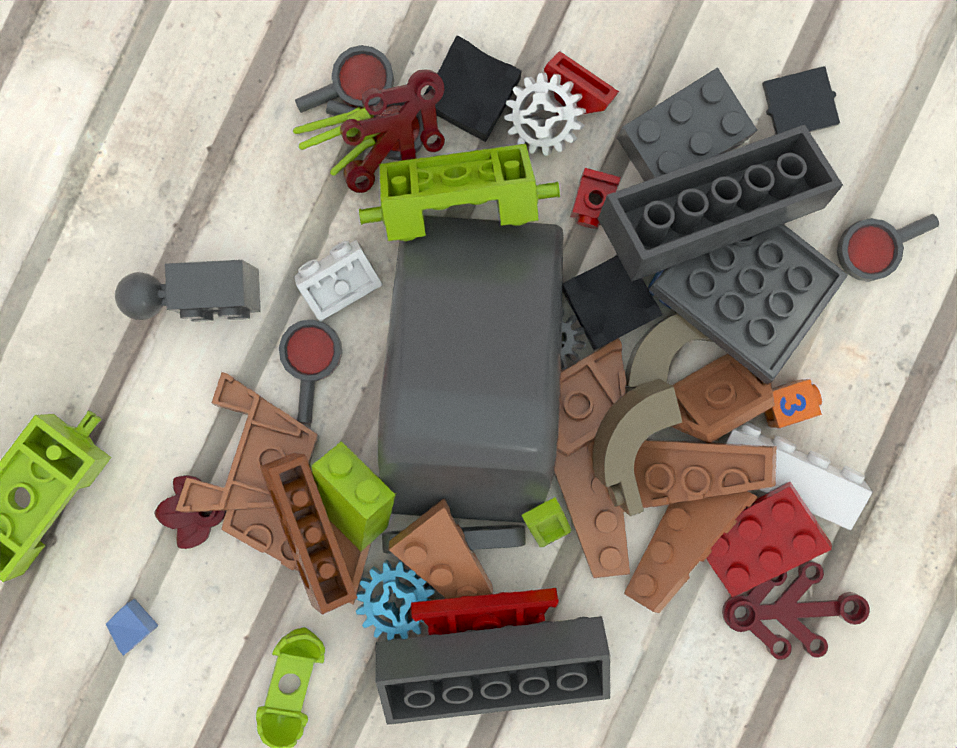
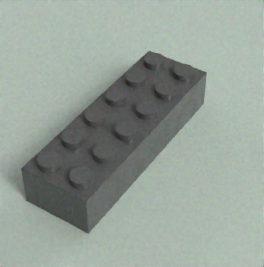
(718, 201)
(493, 670)

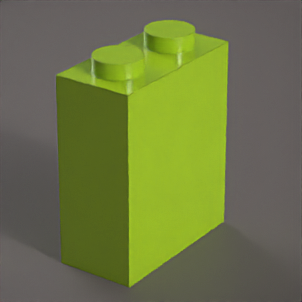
(353, 495)

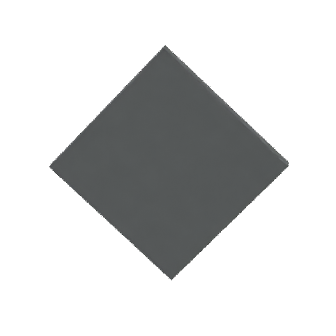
(754, 296)

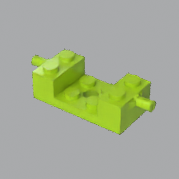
(453, 180)
(51, 465)

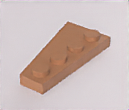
(594, 516)
(265, 533)

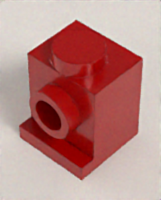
(596, 183)

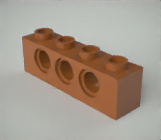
(308, 532)

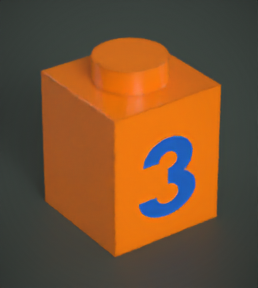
(794, 403)

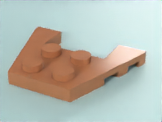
(265, 438)

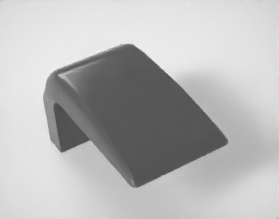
(473, 369)

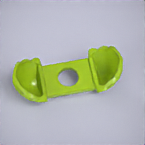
(281, 719)

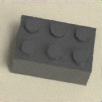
(687, 128)

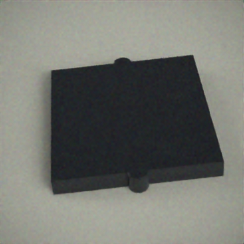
(801, 100)

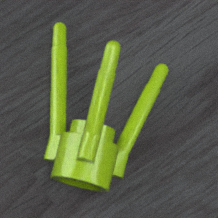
(357, 114)

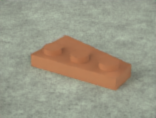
(440, 555)

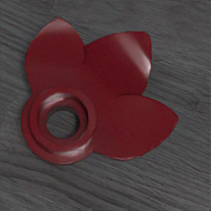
(191, 527)

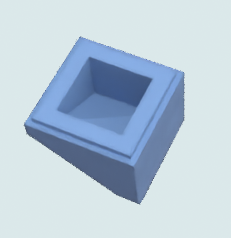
(130, 626)

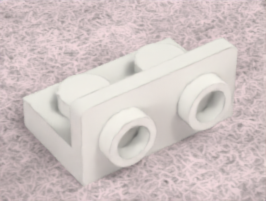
(336, 279)

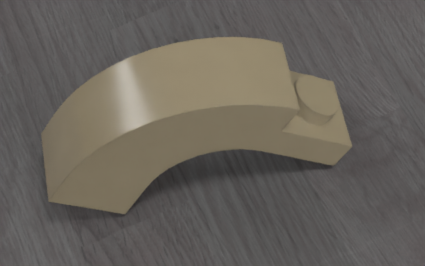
(656, 349)
(622, 434)

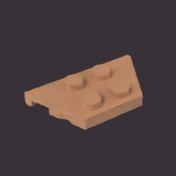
(588, 394)
(720, 399)

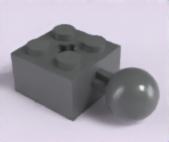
(193, 291)

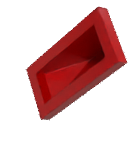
(595, 92)

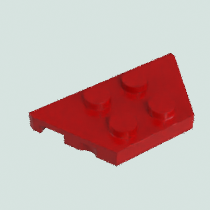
(484, 611)

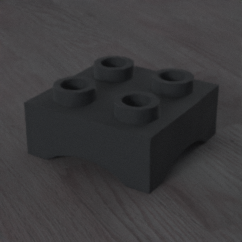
(474, 88)
(609, 302)

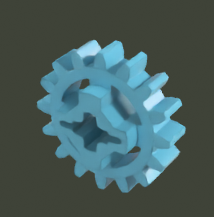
(380, 605)

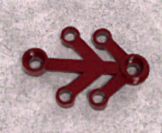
(395, 125)
(787, 610)

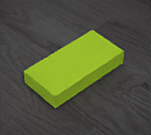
(547, 522)

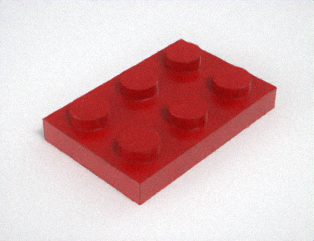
(767, 541)

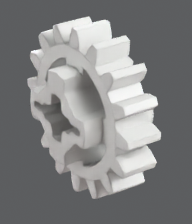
(545, 100)

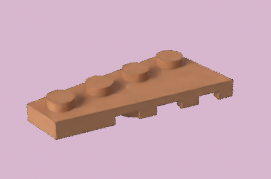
(696, 470)
(680, 544)

